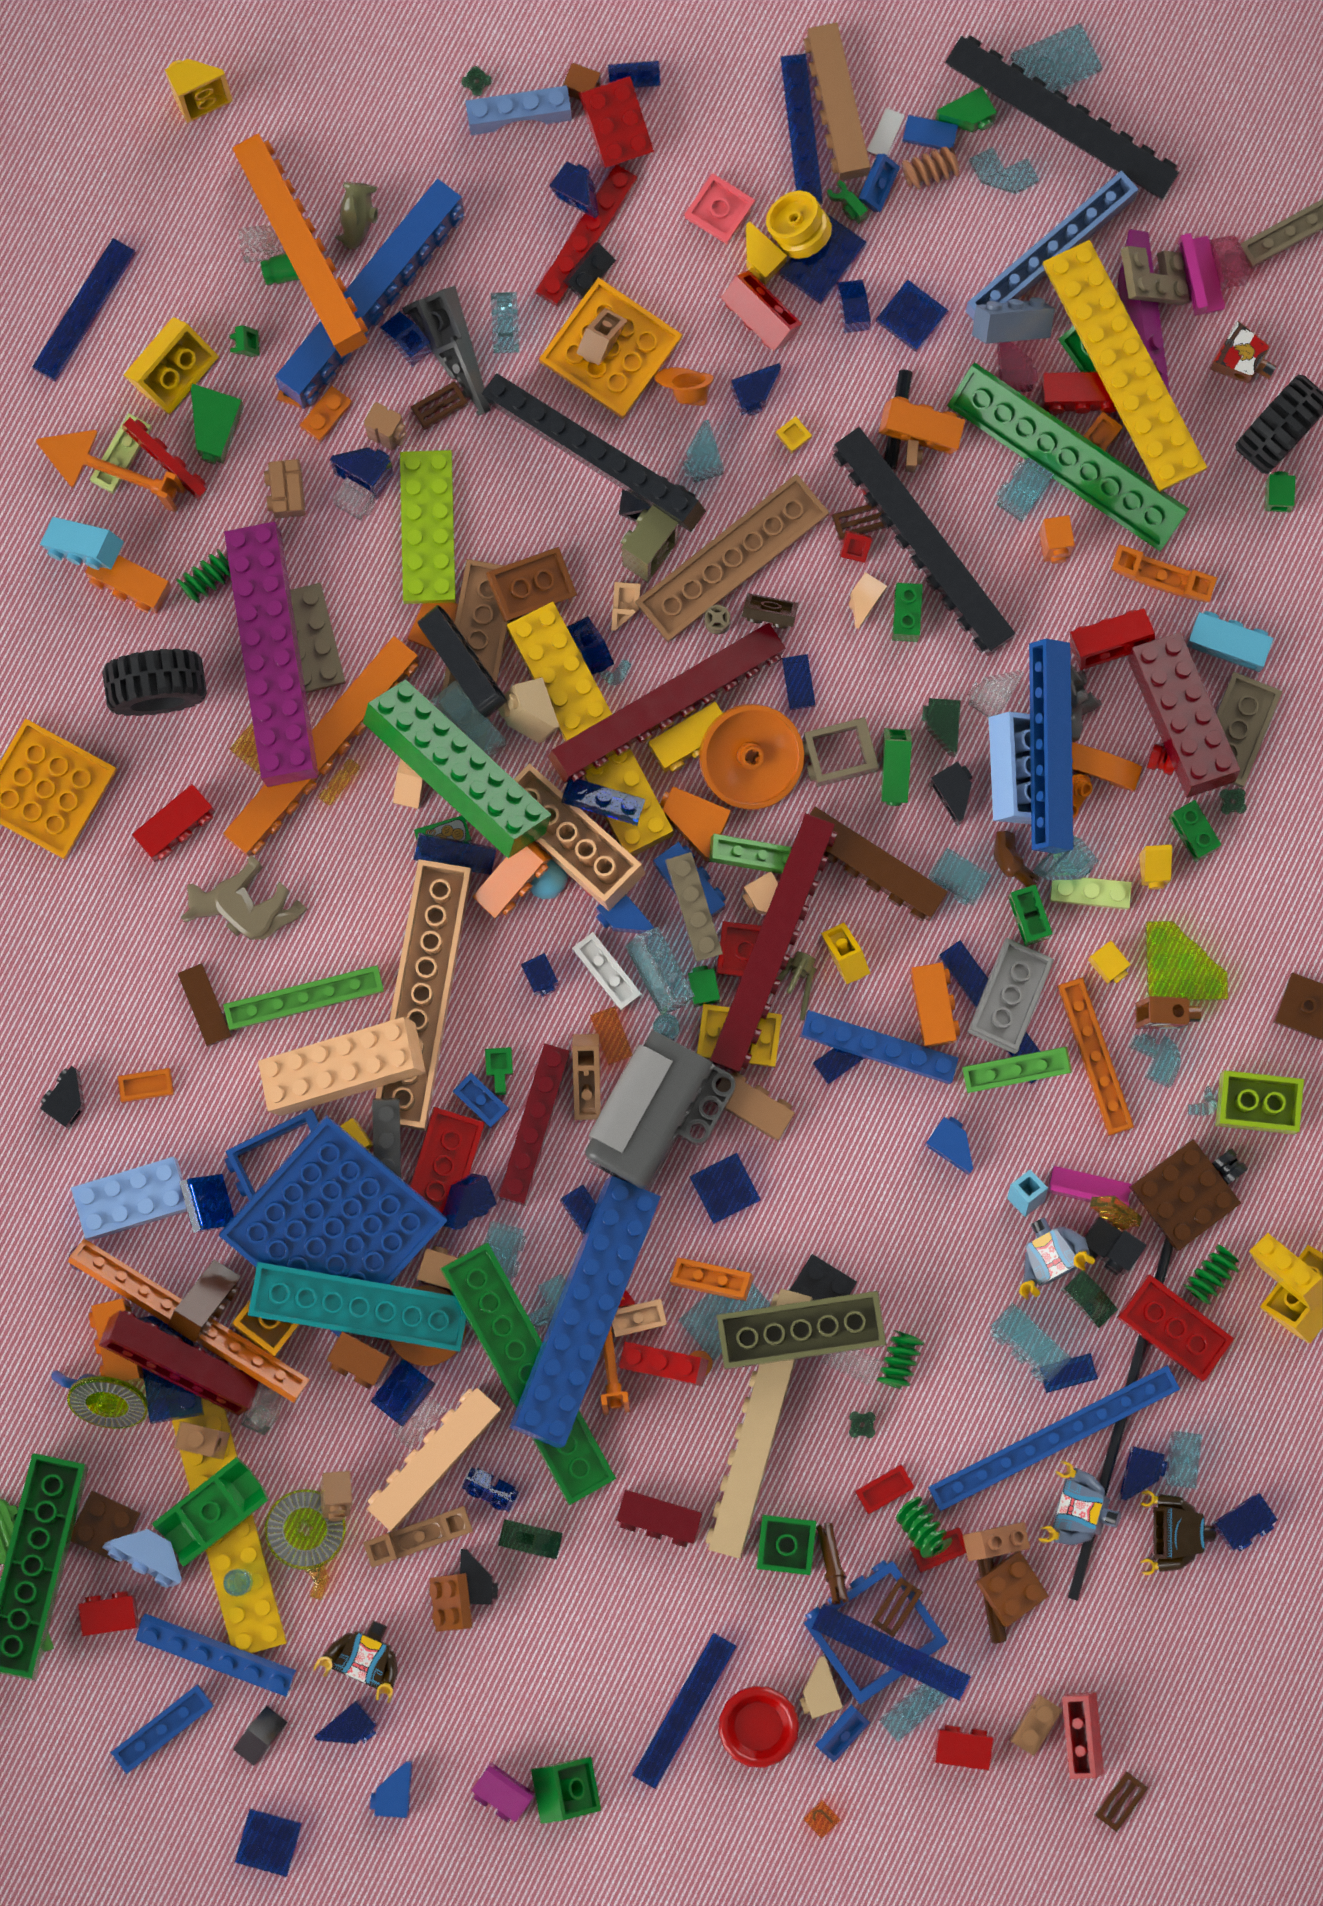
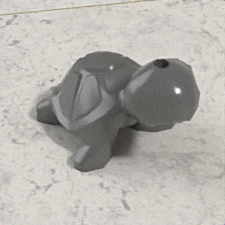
(1080, 701)

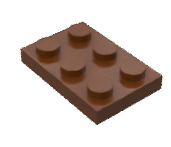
(531, 584)

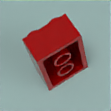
(616, 122)

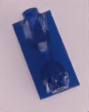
(641, 73)
(478, 1486)

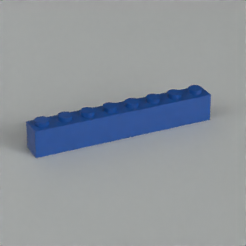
(1051, 746)

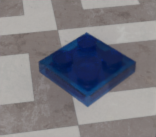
(912, 315)
(725, 1188)
(207, 1202)
(402, 1392)
(268, 1842)

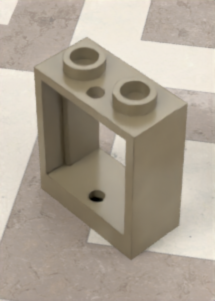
(870, 761)

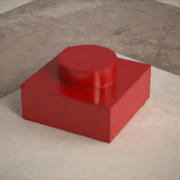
(855, 546)

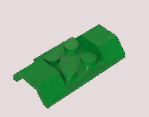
(212, 1510)

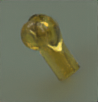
(321, 1579)

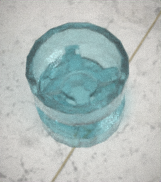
(670, 1031)
(234, 1583)

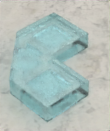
(992, 173)

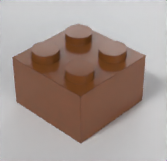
(360, 1360)

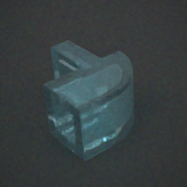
(505, 322)
(1165, 1057)
(551, 1292)

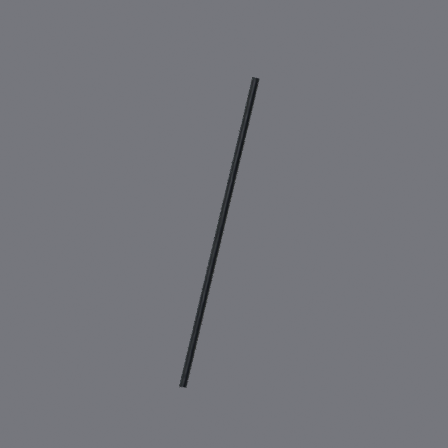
(1118, 1431)

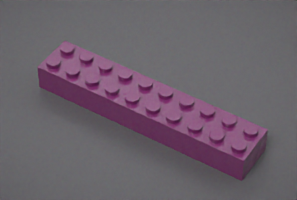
(271, 654)

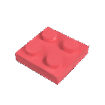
(719, 208)

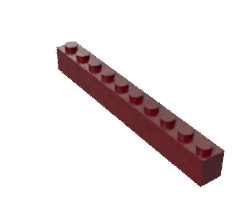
(666, 703)
(772, 943)

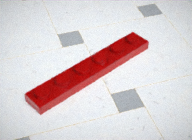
(586, 233)

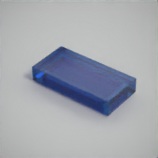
(798, 682)
(1078, 1371)

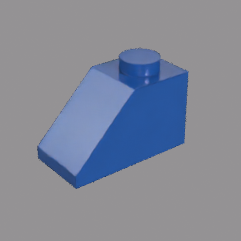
(623, 917)
(951, 1144)
(393, 1794)

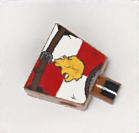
(1243, 356)
(1165, 1013)

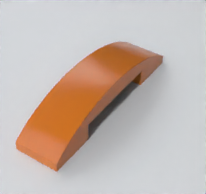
(1163, 576)
(1105, 766)

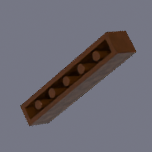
(882, 871)

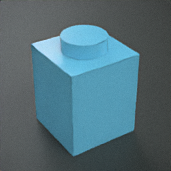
(1027, 1193)

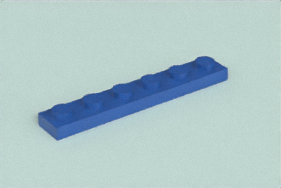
(879, 1047)
(215, 1655)

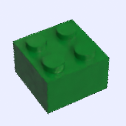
(786, 1545)

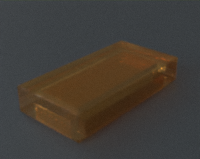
(611, 1035)

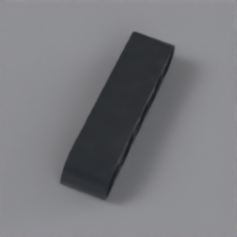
(462, 661)

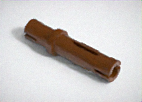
(834, 1574)

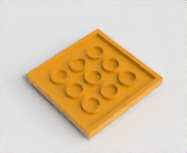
(632, 360)
(49, 788)

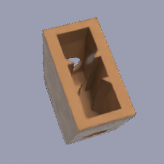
(201, 1440)

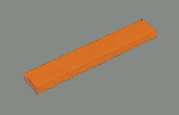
(1095, 1056)

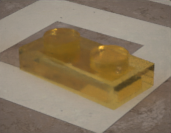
(1116, 1212)

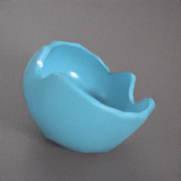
(550, 883)

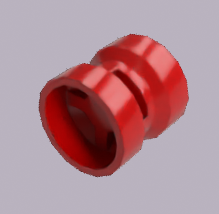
(1156, 760)

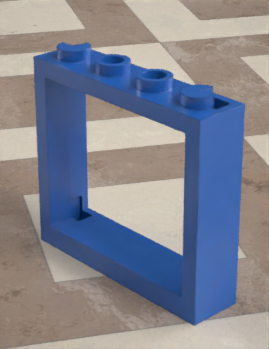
(234, 1163)
(858, 1586)

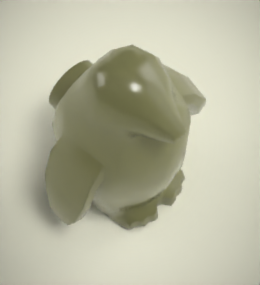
(356, 213)

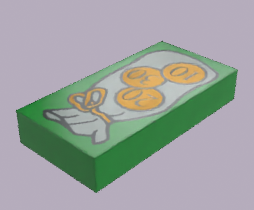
(453, 828)

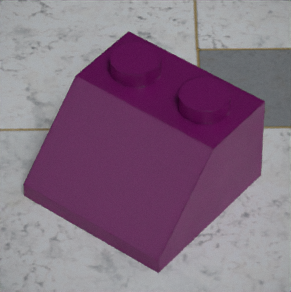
(502, 1792)

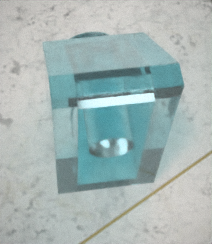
(703, 456)
(1068, 864)

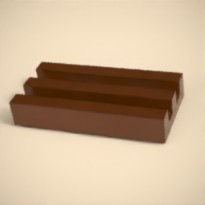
(445, 413)
(855, 511)
(909, 1587)
(1134, 1782)

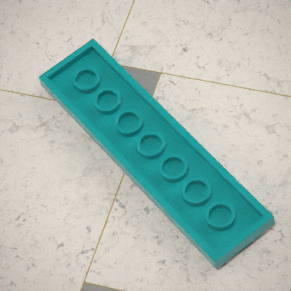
(357, 1306)

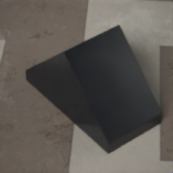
(260, 1735)

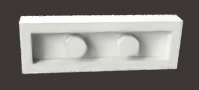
(606, 971)

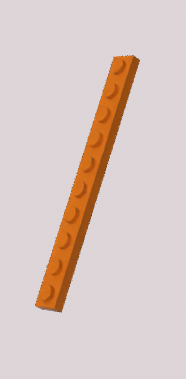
(162, 1304)

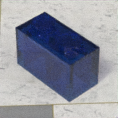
(1245, 1522)

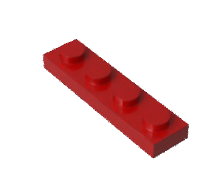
(157, 450)

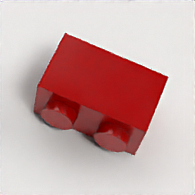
(108, 1615)
(963, 1748)

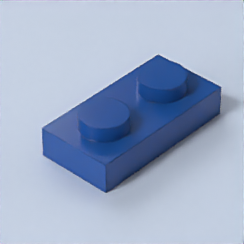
(879, 182)
(481, 1100)
(842, 1733)

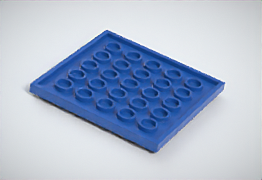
(334, 1213)

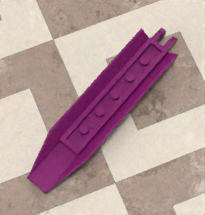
(1145, 313)

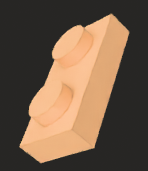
(639, 1318)

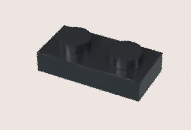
(588, 269)

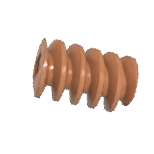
(930, 167)

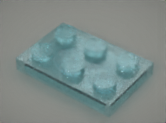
(1059, 58)
(702, 1318)

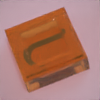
(821, 1819)

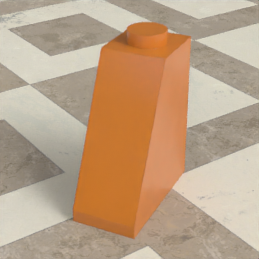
(694, 818)

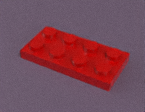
(445, 1155)
(1175, 1328)

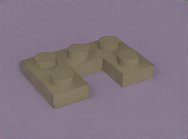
(1166, 287)

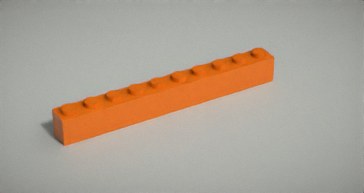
(300, 245)
(330, 738)

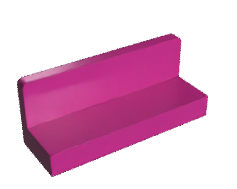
(1201, 274)
(1085, 1185)

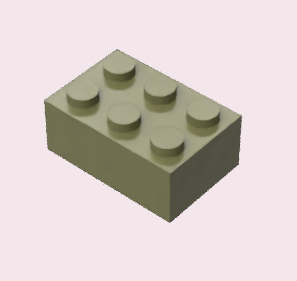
(649, 543)

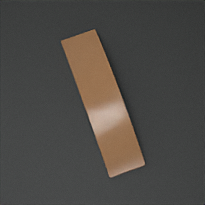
(418, 1536)

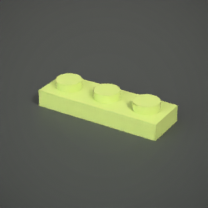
(120, 453)
(1092, 892)

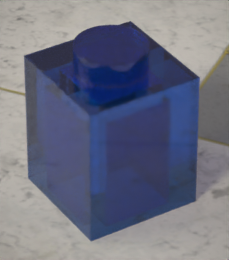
(540, 975)

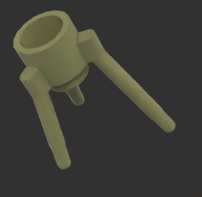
(801, 965)

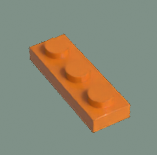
(711, 1279)

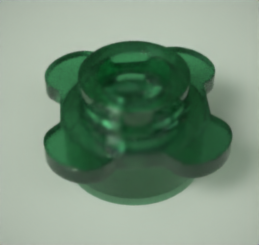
(473, 74)
(1236, 794)
(867, 1419)

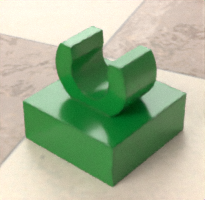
(246, 341)

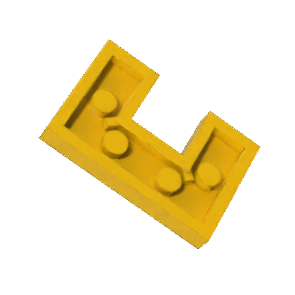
(765, 1050)

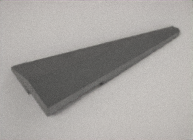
(444, 325)

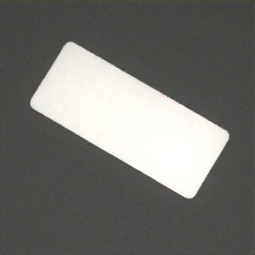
(886, 132)

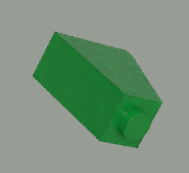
(214, 422)
(896, 766)

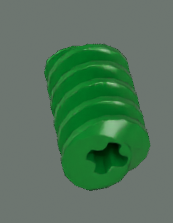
(205, 577)
(1213, 1274)
(900, 1360)
(921, 1530)

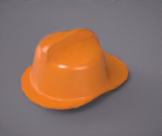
(687, 385)

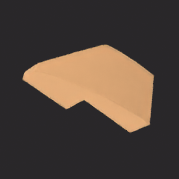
(864, 597)
(624, 602)

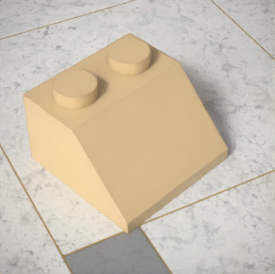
(530, 710)

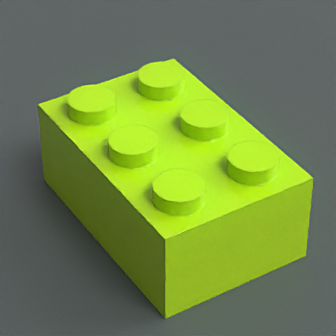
(1259, 1102)

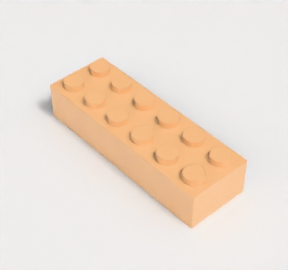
(581, 844)
(341, 1066)
(434, 1460)

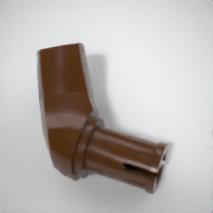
(1010, 861)

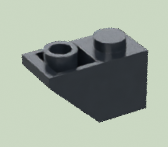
(66, 1099)

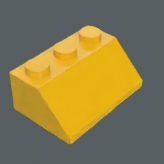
(197, 87)
(171, 365)
(1290, 1311)

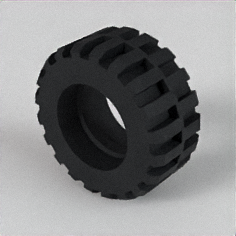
(1282, 424)
(154, 682)

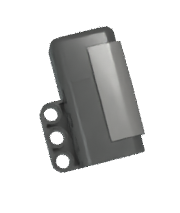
(652, 1106)

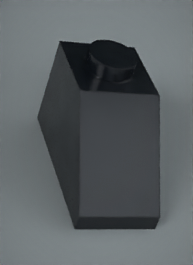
(953, 789)
(479, 1580)

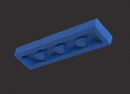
(162, 1729)

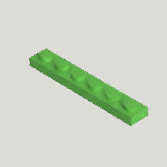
(303, 998)

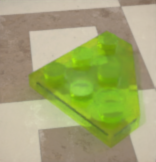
(1181, 966)

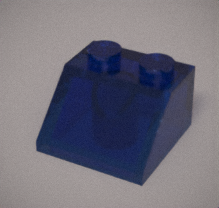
(365, 467)

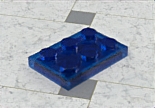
(821, 271)

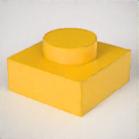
(793, 434)

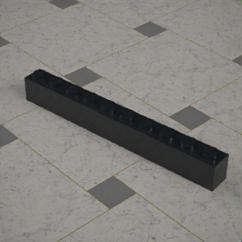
(1062, 117)
(593, 452)
(923, 541)

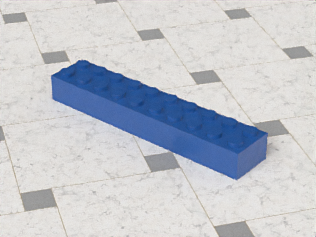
(375, 289)
(585, 1312)

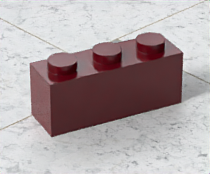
(658, 1518)

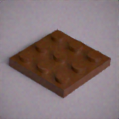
(1185, 1195)

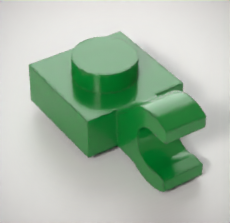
(851, 204)
(499, 1065)

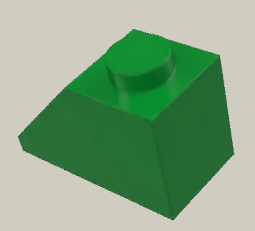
(969, 112)

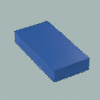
(929, 133)

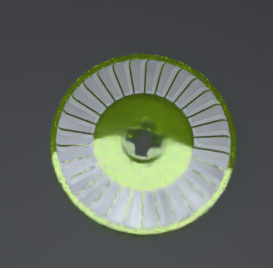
(107, 1402)
(294, 1547)

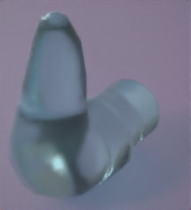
(618, 675)
(1204, 1108)

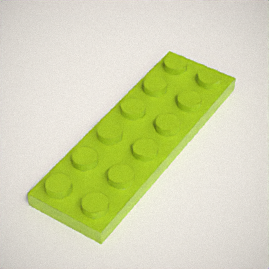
(427, 527)

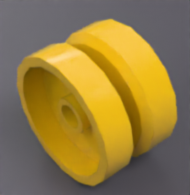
(798, 224)

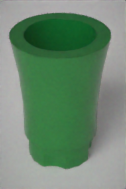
(278, 270)

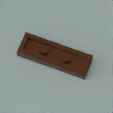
(204, 1005)

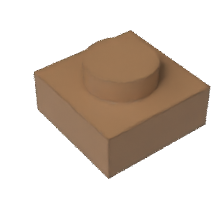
(913, 456)

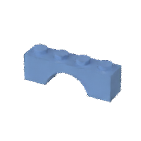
(542, 105)

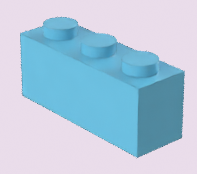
(81, 543)
(1230, 641)

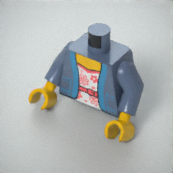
(1052, 1256)
(1080, 1509)

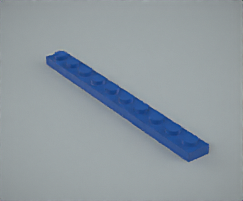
(1054, 1438)

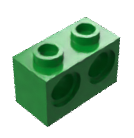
(907, 612)
(1195, 831)
(1030, 915)

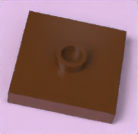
(1302, 1006)

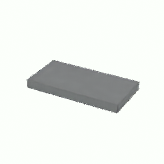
(1010, 995)

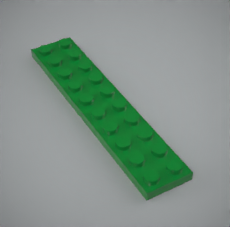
(1068, 456)
(512, 1350)

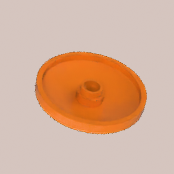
(751, 756)

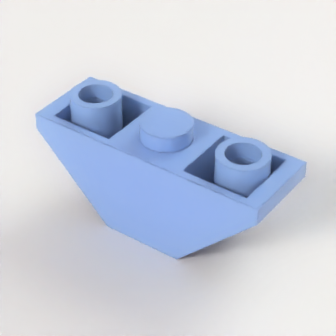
(147, 1554)

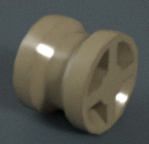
(719, 615)

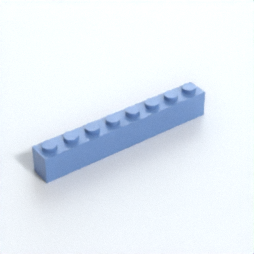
(1069, 233)

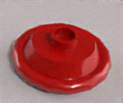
(758, 1727)

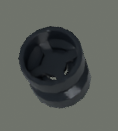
(1229, 1166)

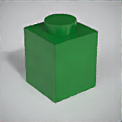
(1280, 492)
(704, 986)

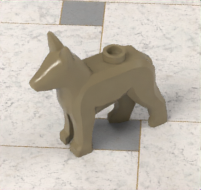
(236, 906)

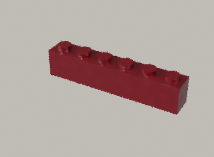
(534, 1124)
(179, 1362)

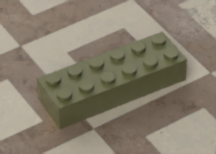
(801, 1330)

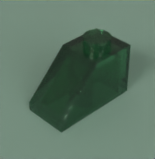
(943, 722)
(1089, 1298)
(530, 1539)

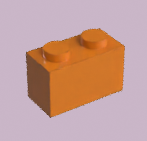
(1056, 539)

